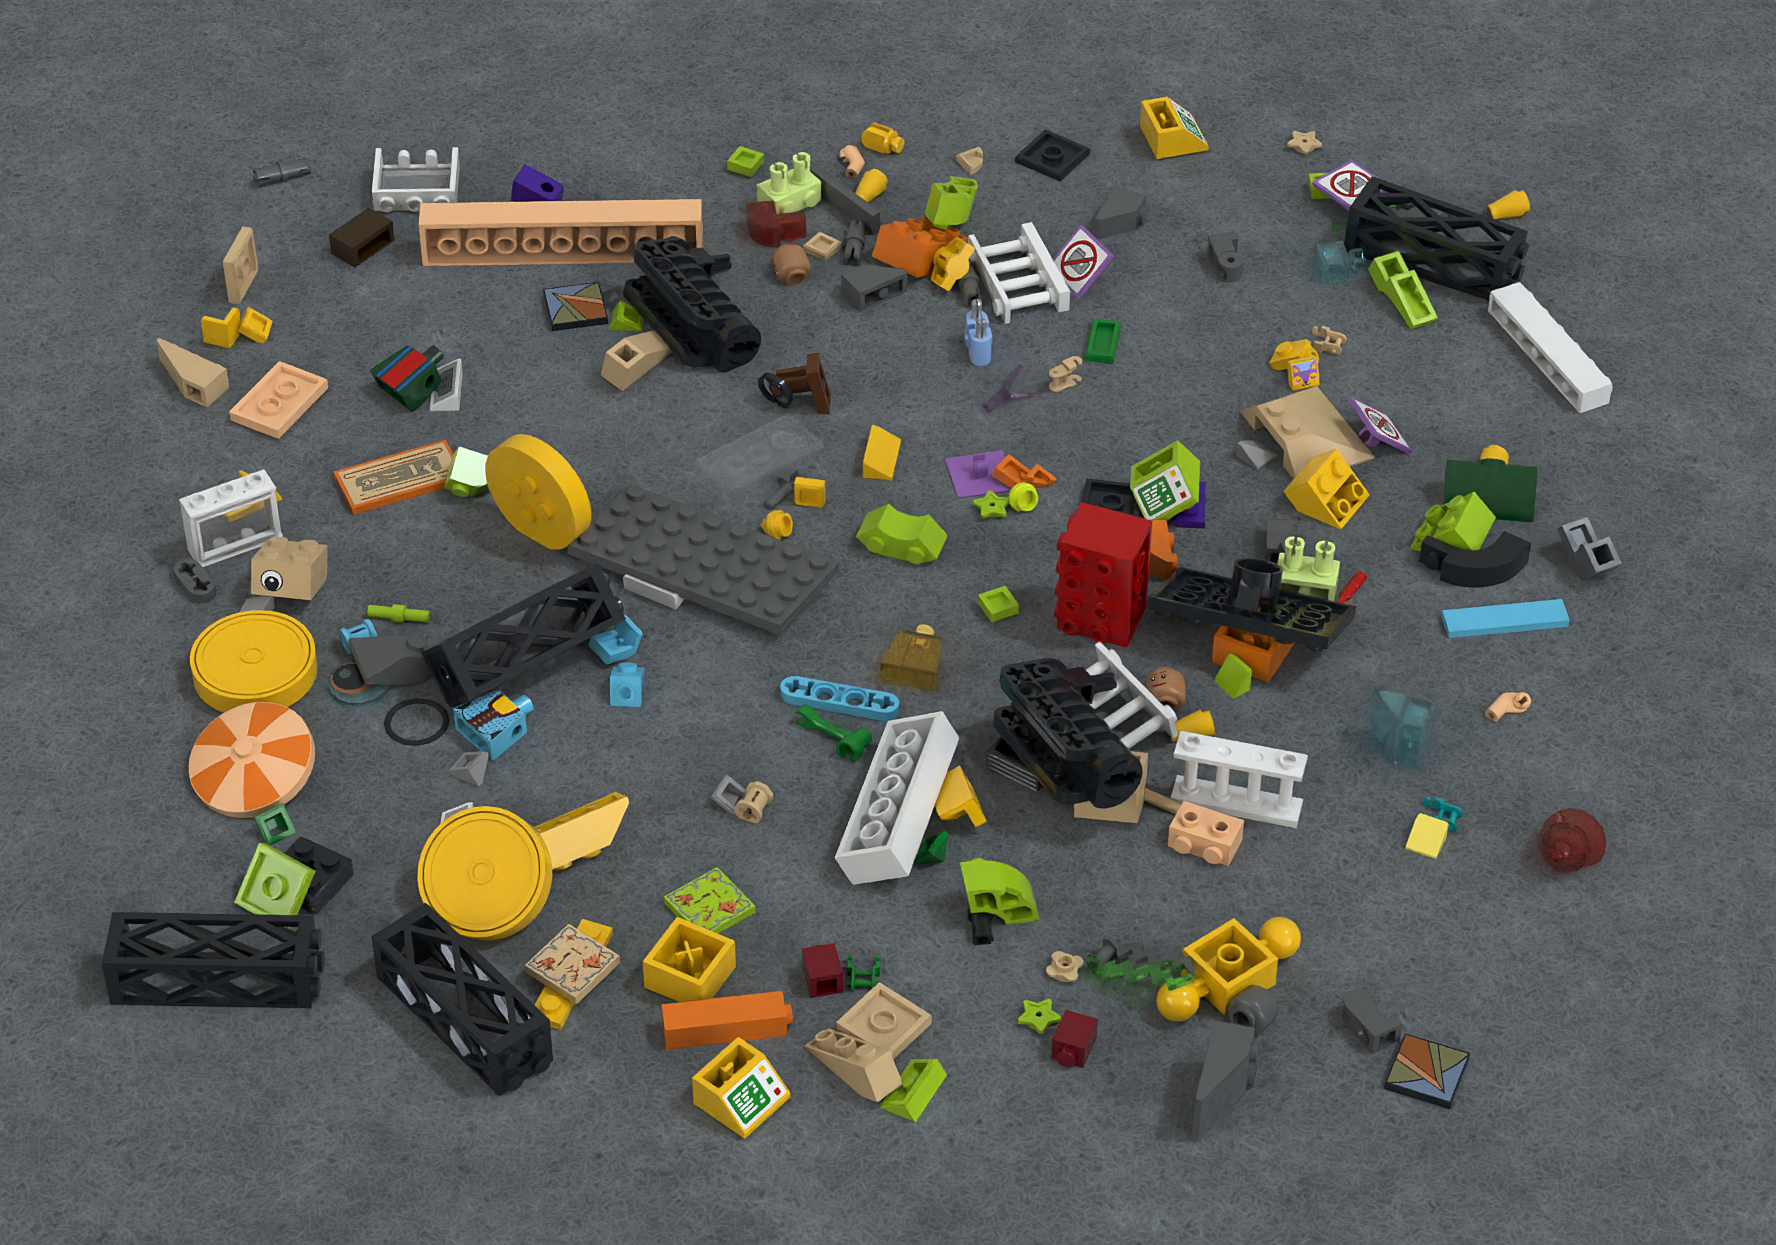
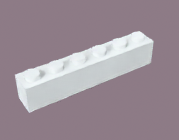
(1550, 347)

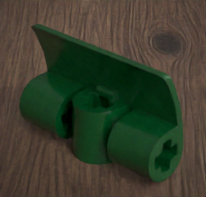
(1503, 487)

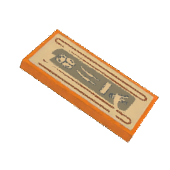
(395, 477)

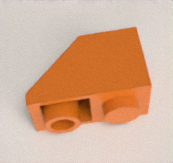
(1162, 542)

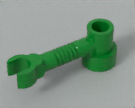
(850, 743)

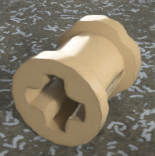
(753, 802)

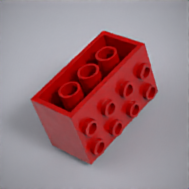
(1103, 574)

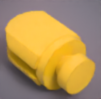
(882, 139)

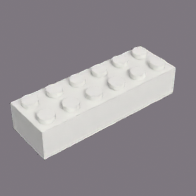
(897, 798)

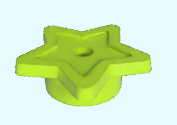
(991, 511)
(1038, 1023)

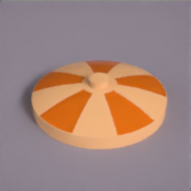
(251, 759)

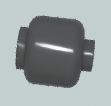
(1253, 1008)

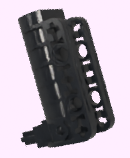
(690, 305)
(1067, 732)

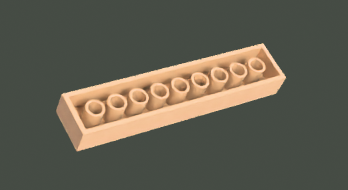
(552, 230)

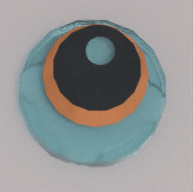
(349, 689)

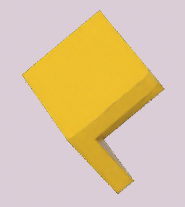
(221, 332)

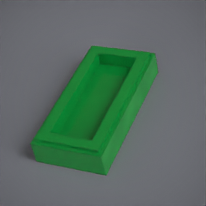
(1103, 341)

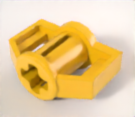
(956, 264)

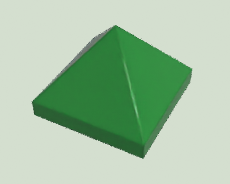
(272, 818)
(932, 849)

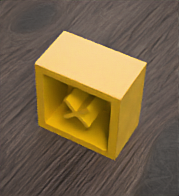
(689, 962)

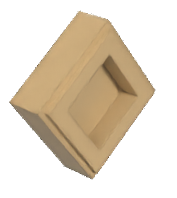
(822, 246)

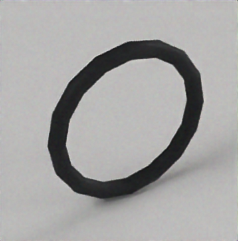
(441, 731)

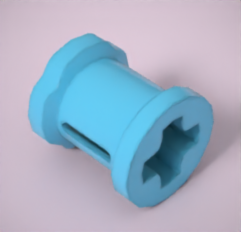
(366, 629)

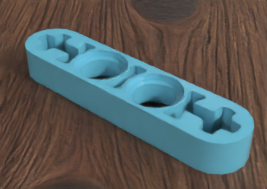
(840, 695)

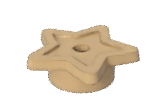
(1307, 146)

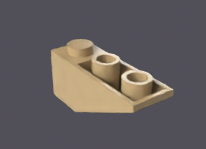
(633, 358)
(195, 376)
(860, 1064)

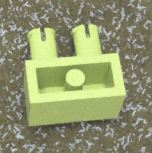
(792, 188)
(1309, 575)

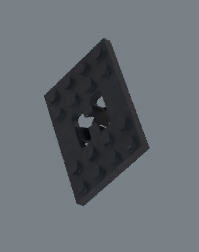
(1236, 601)

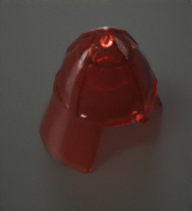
(1572, 840)

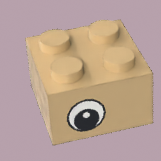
(289, 568)

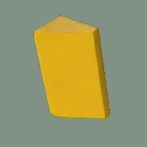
(880, 454)

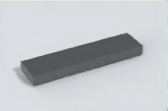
(846, 200)

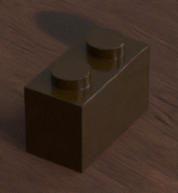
(361, 237)

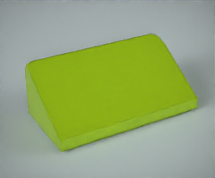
(920, 1082)

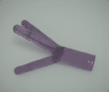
(1003, 395)

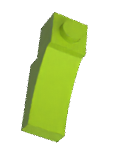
(1402, 289)

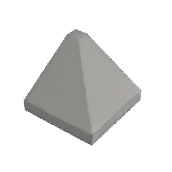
(1255, 453)
(474, 769)
(727, 793)

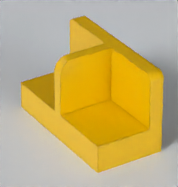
(958, 798)

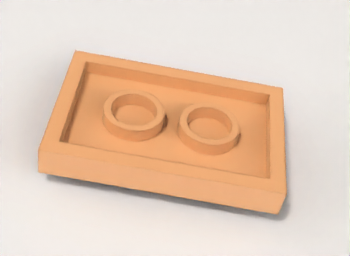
(278, 400)

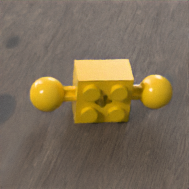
(1229, 963)

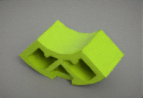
(951, 202)
(902, 535)
(999, 891)

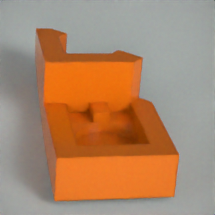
(1012, 472)

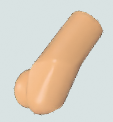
(855, 159)
(1508, 703)

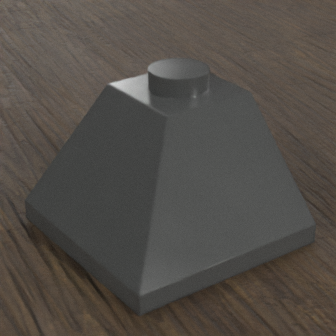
(391, 659)

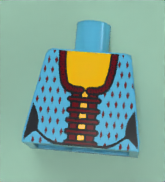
(493, 721)

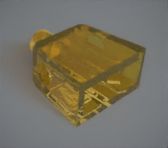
(913, 659)

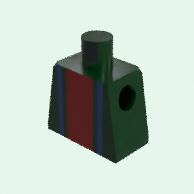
(409, 375)

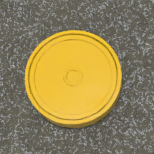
(538, 491)
(253, 660)
(485, 873)

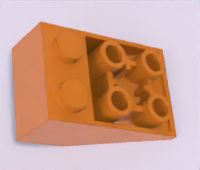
(912, 244)
(1256, 650)

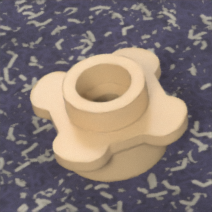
(1064, 973)

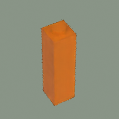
(725, 1020)

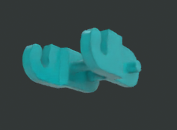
(1445, 808)

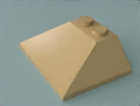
(1306, 427)

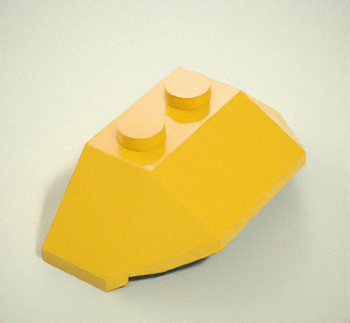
(583, 830)

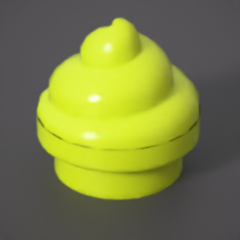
(1023, 497)

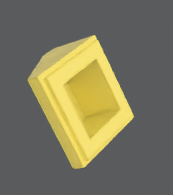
(1427, 835)

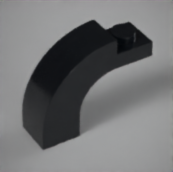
(1476, 567)

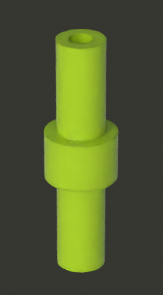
(398, 613)

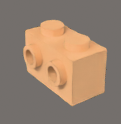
(1203, 833)

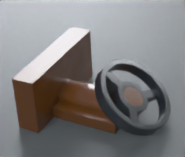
(799, 380)

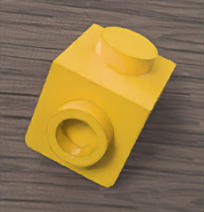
(1289, 351)

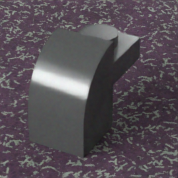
(1588, 554)

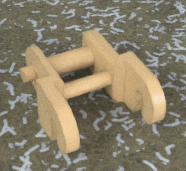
(1329, 335)
(1062, 372)

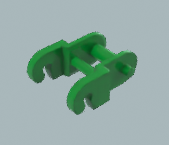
(862, 983)

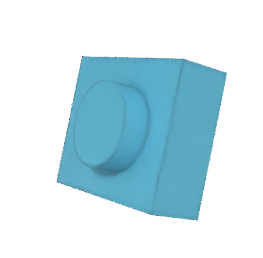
(617, 643)
(626, 685)

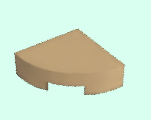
(971, 160)

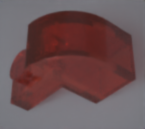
(769, 228)

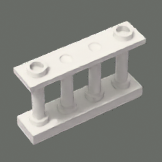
(1037, 258)
(1161, 715)
(1235, 800)

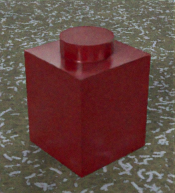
(822, 970)
(1074, 1039)

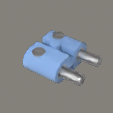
(978, 335)

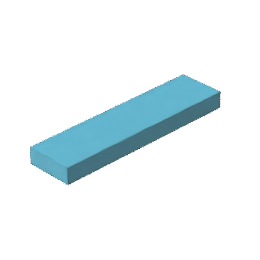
(1505, 618)

